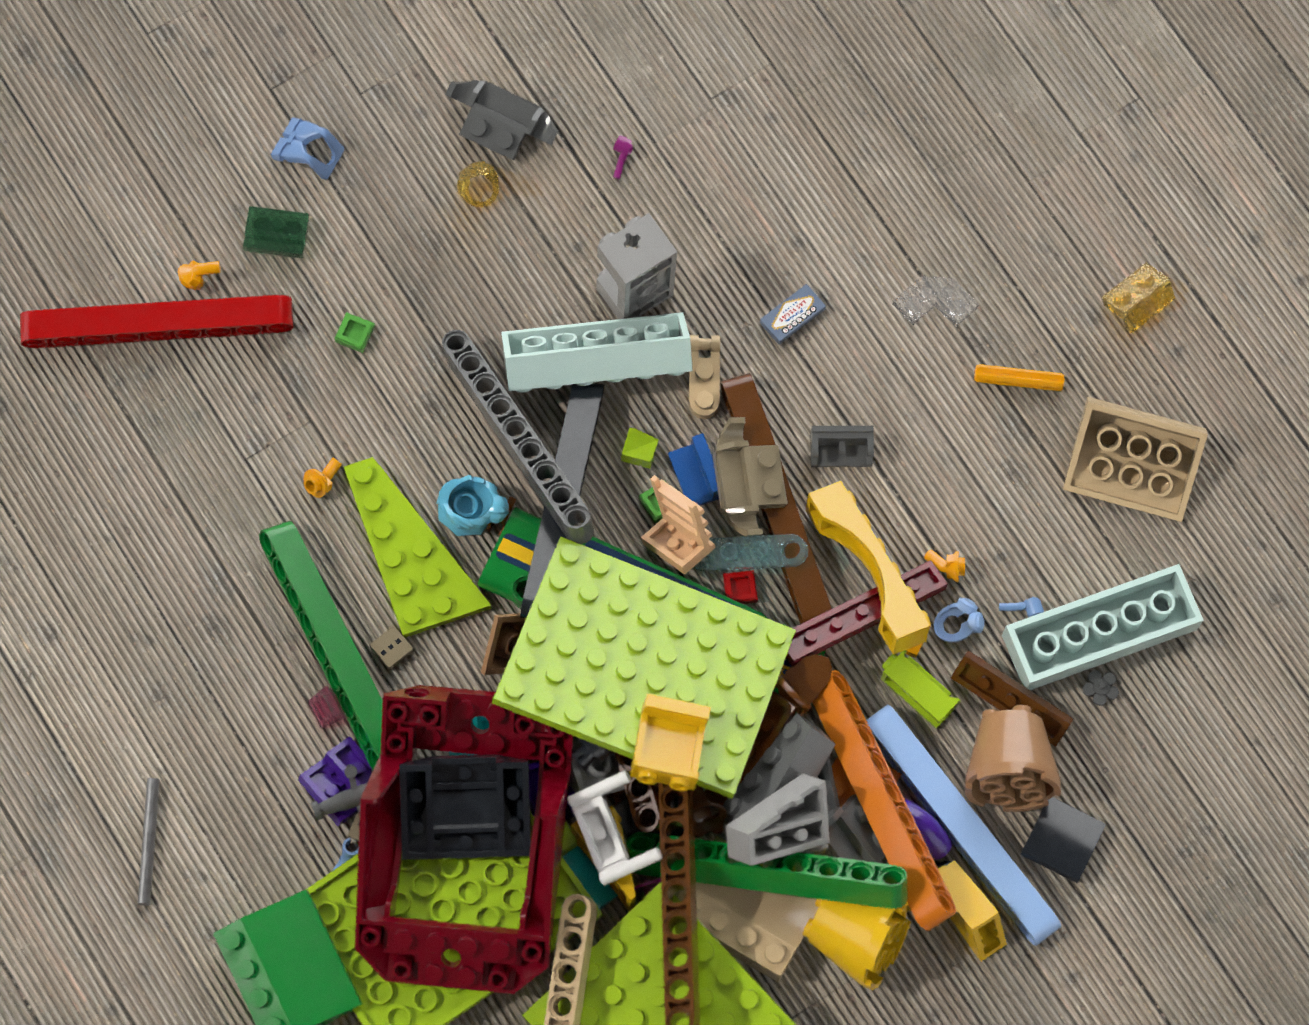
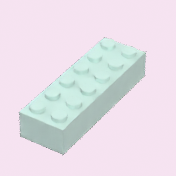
(596, 352)
(1102, 627)

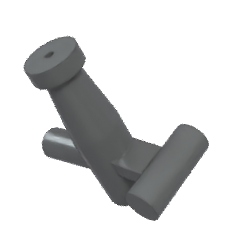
(344, 800)

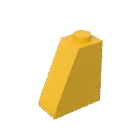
(974, 915)

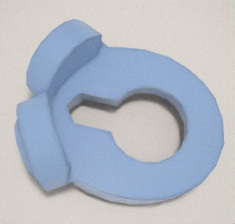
(973, 625)

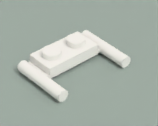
(602, 833)

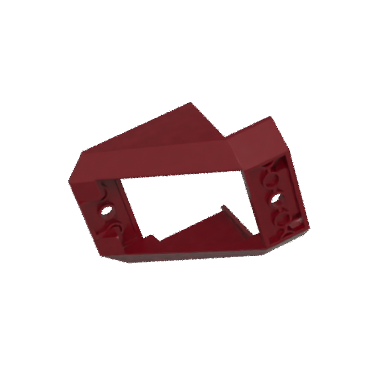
(414, 948)

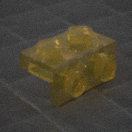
(1139, 296)

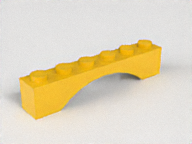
(838, 518)

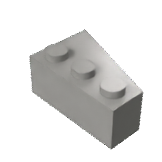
(782, 823)

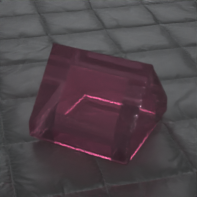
(326, 707)

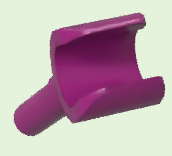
(624, 147)

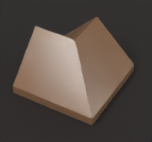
(501, 642)

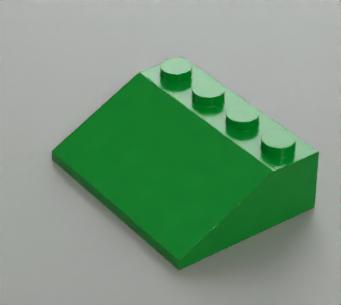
(288, 964)

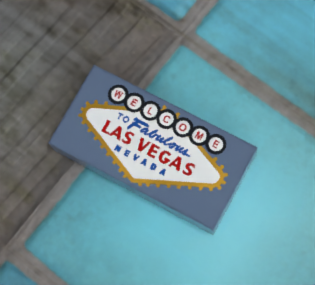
(792, 314)

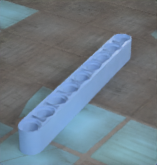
(963, 826)

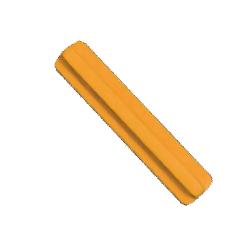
(1019, 377)

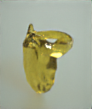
(473, 170)

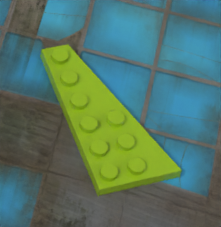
(416, 568)

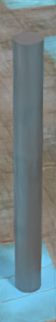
(148, 841)

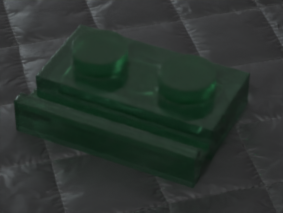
(276, 232)

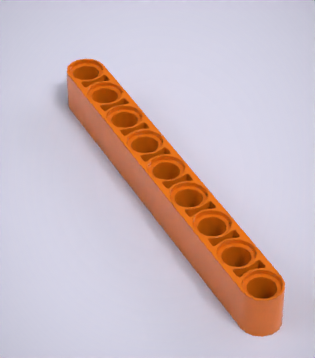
(883, 801)

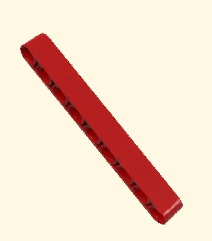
(156, 321)

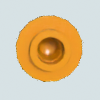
(192, 274)
(319, 480)
(953, 565)

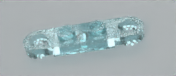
(753, 553)

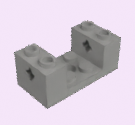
(638, 277)

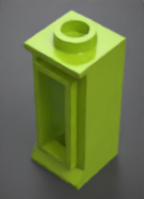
(918, 688)

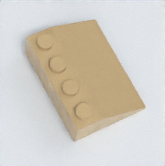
(1135, 459)
(753, 924)

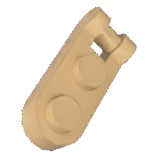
(705, 377)

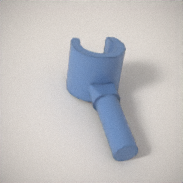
(1032, 606)
(346, 855)

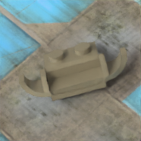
(746, 478)

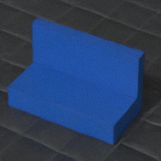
(695, 471)

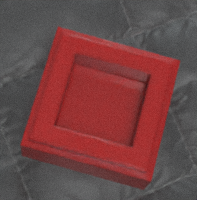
(740, 586)

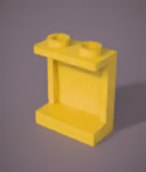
(669, 742)

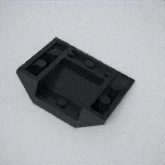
(465, 807)

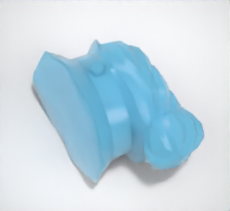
(470, 505)

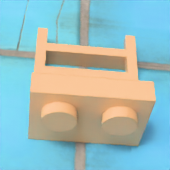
(681, 533)

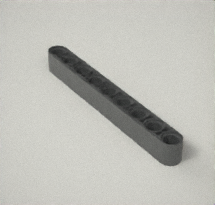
(521, 446)

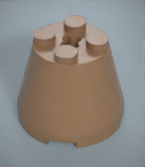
(1012, 762)

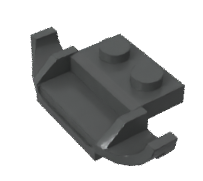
(500, 117)
(852, 834)

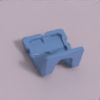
(293, 146)

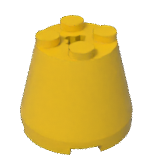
(858, 937)

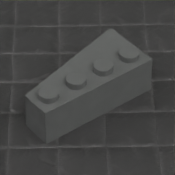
(795, 751)

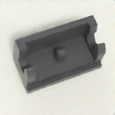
(842, 446)

